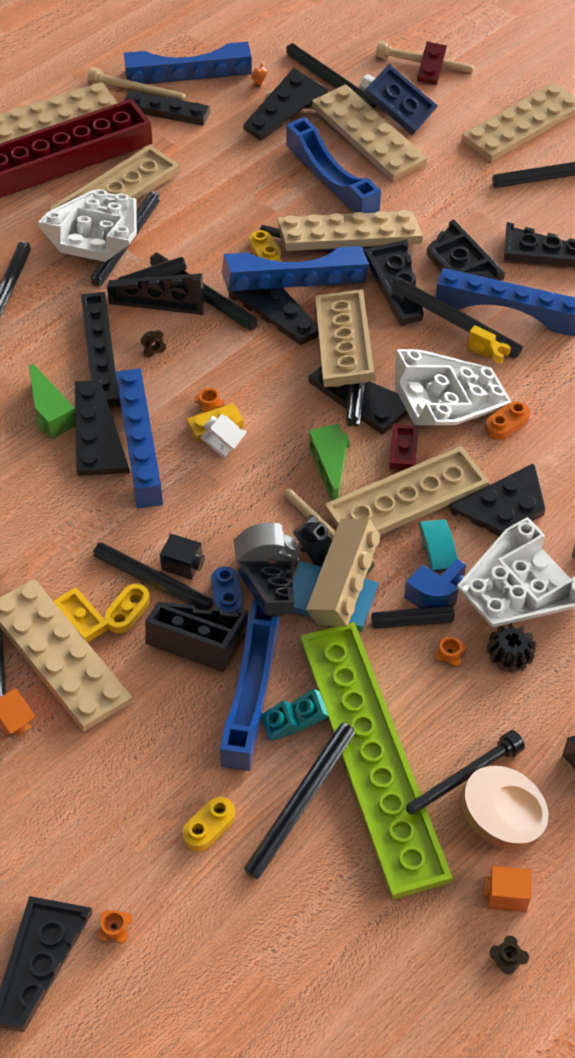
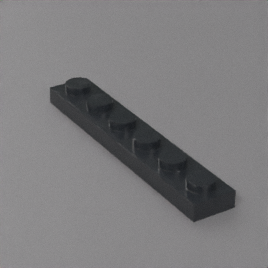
(100, 344)

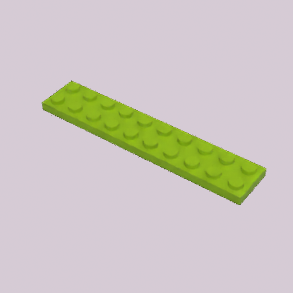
(376, 763)

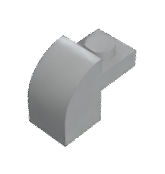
(265, 542)

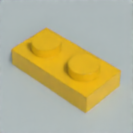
(197, 422)
(82, 614)

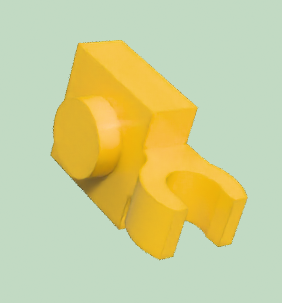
(484, 344)

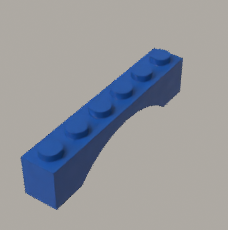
(228, 60)
(307, 145)
(251, 272)
(467, 290)
(139, 438)
(247, 707)

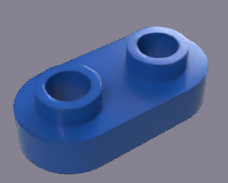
(227, 589)

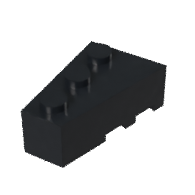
(195, 633)

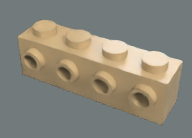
(343, 572)

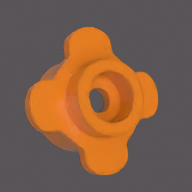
(259, 75)
(209, 400)
(450, 644)
(112, 917)

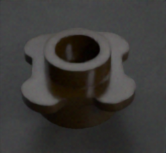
(149, 338)
(507, 964)

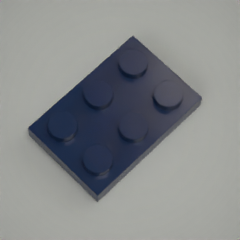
(400, 99)

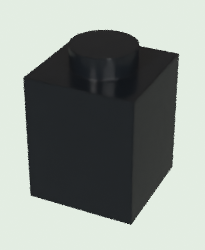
(182, 556)

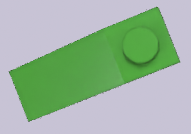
(52, 409)
(328, 450)

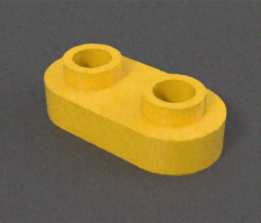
(264, 246)
(125, 610)
(210, 822)

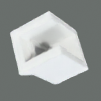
(222, 434)

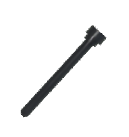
(509, 745)

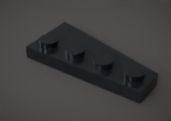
(284, 103)
(164, 293)

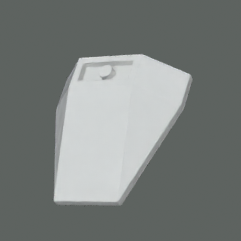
(92, 225)
(445, 388)
(517, 579)

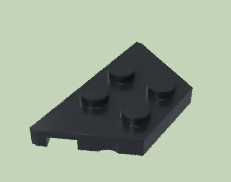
(459, 252)
(504, 502)

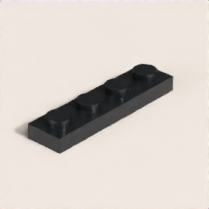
(170, 108)

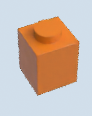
(14, 713)
(508, 888)

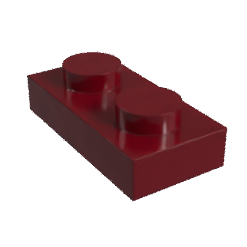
(431, 63)
(403, 446)

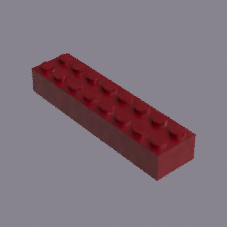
(72, 146)

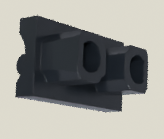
(313, 539)

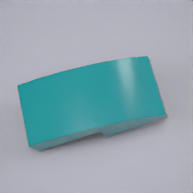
(438, 543)
(294, 717)

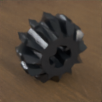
(511, 648)

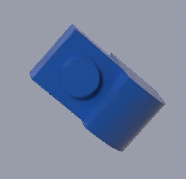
(431, 590)

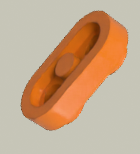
(511, 417)

